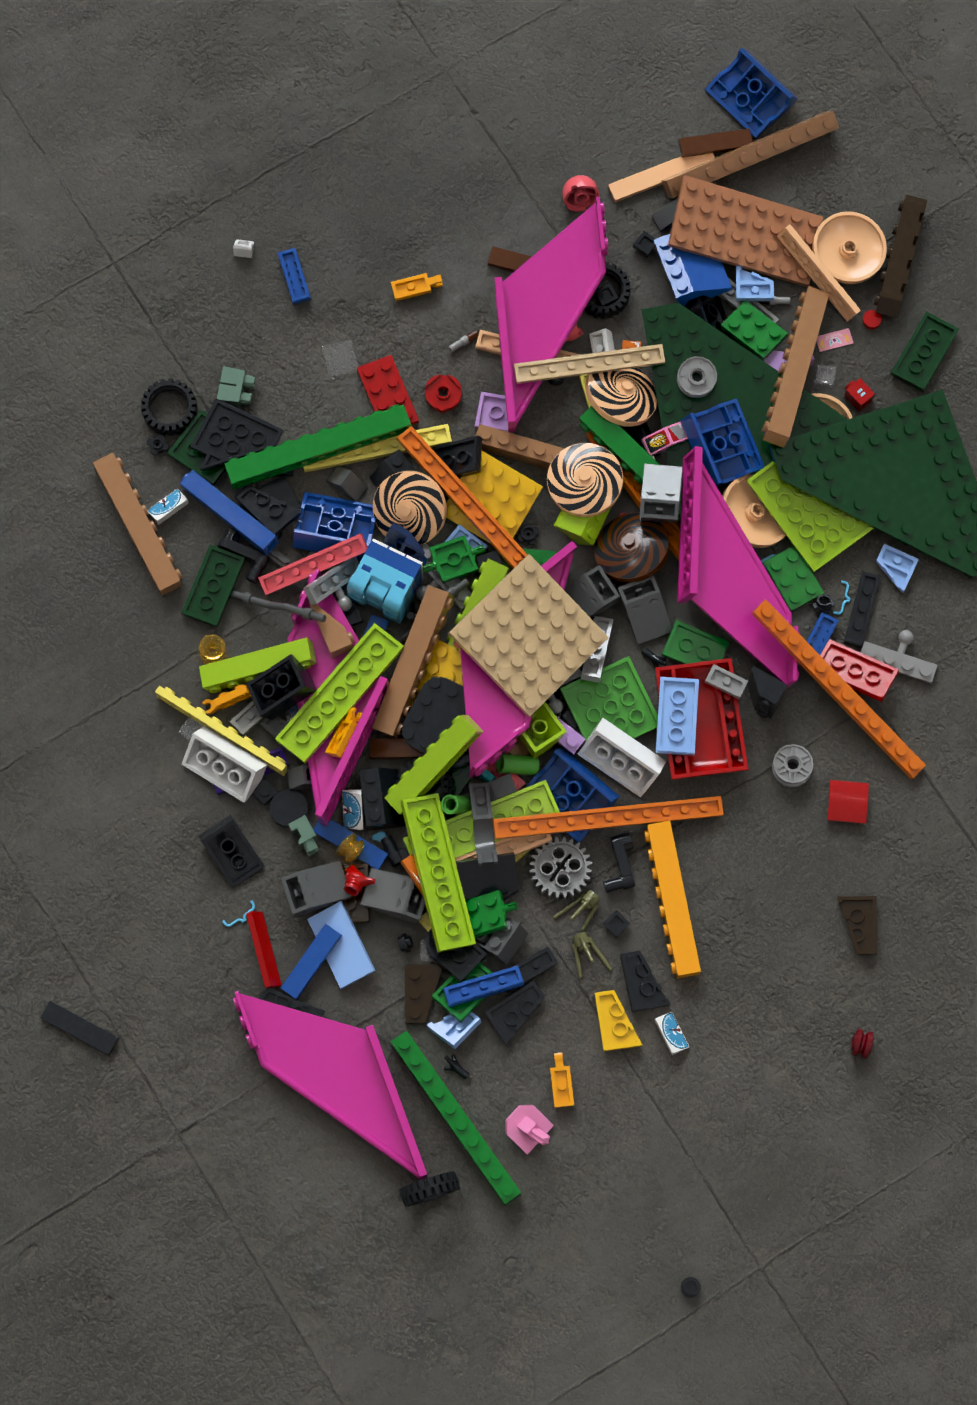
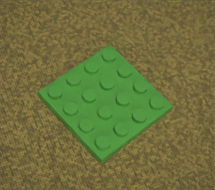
(616, 698)

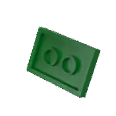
(754, 330)
(793, 578)
(693, 645)
(461, 1011)

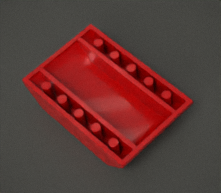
(718, 725)

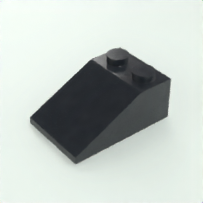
(231, 851)

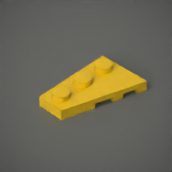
(614, 1024)

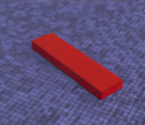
(263, 949)

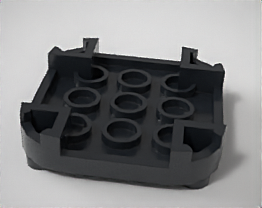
(432, 713)

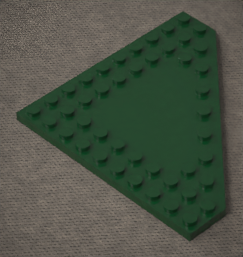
(738, 376)
(895, 472)

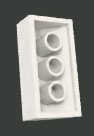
(622, 757)
(223, 763)

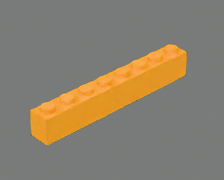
(673, 900)

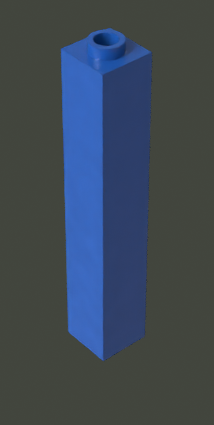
(229, 512)

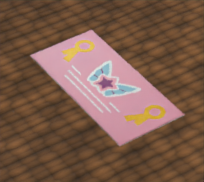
(834, 340)

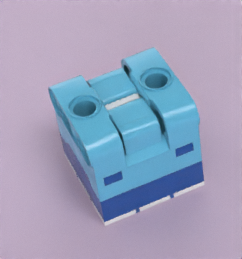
(386, 580)

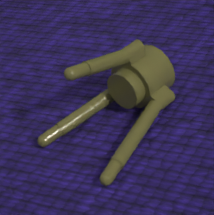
(587, 901)
(583, 943)

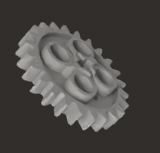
(575, 877)

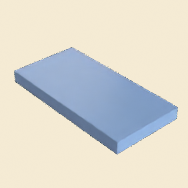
(677, 716)
(349, 957)

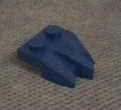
(404, 541)

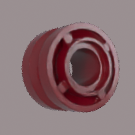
(862, 1043)

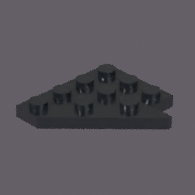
(232, 434)

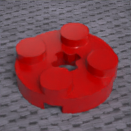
(443, 403)

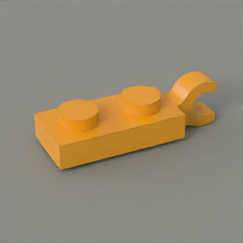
(415, 286)
(228, 699)
(343, 734)
(561, 1083)

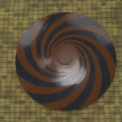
(631, 548)

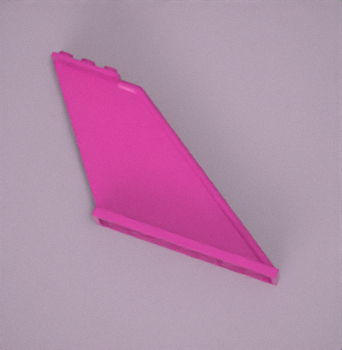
(545, 301)
(724, 571)
(486, 701)
(328, 773)
(334, 1069)

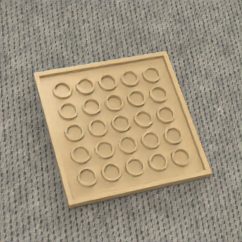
(528, 635)

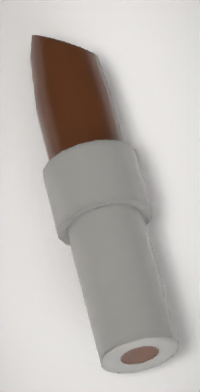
(463, 341)

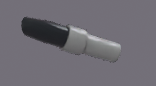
(777, 300)

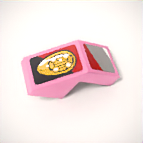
(664, 438)

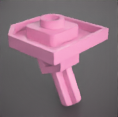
(527, 1127)

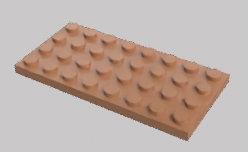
(740, 229)

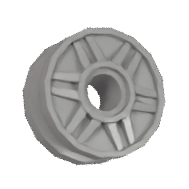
(705, 369)
(797, 755)

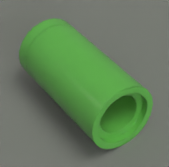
(517, 764)
(456, 804)

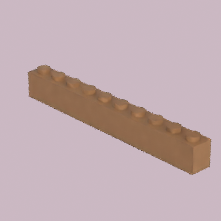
(755, 151)
(795, 367)

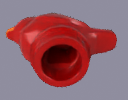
(356, 880)

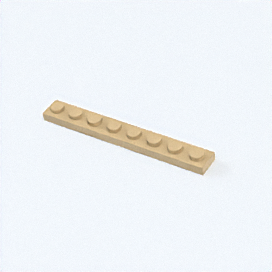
(589, 363)

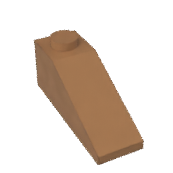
(334, 634)

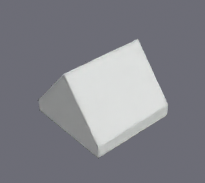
(243, 248)

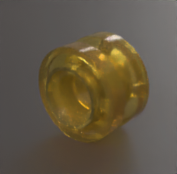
(212, 641)
(350, 848)

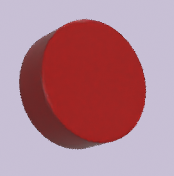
(872, 319)

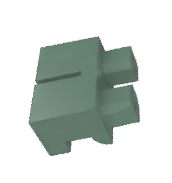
(232, 387)
(306, 833)

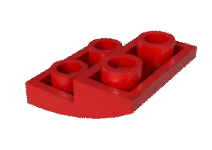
(848, 801)

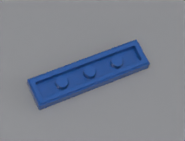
(336, 834)
(311, 961)
(483, 986)

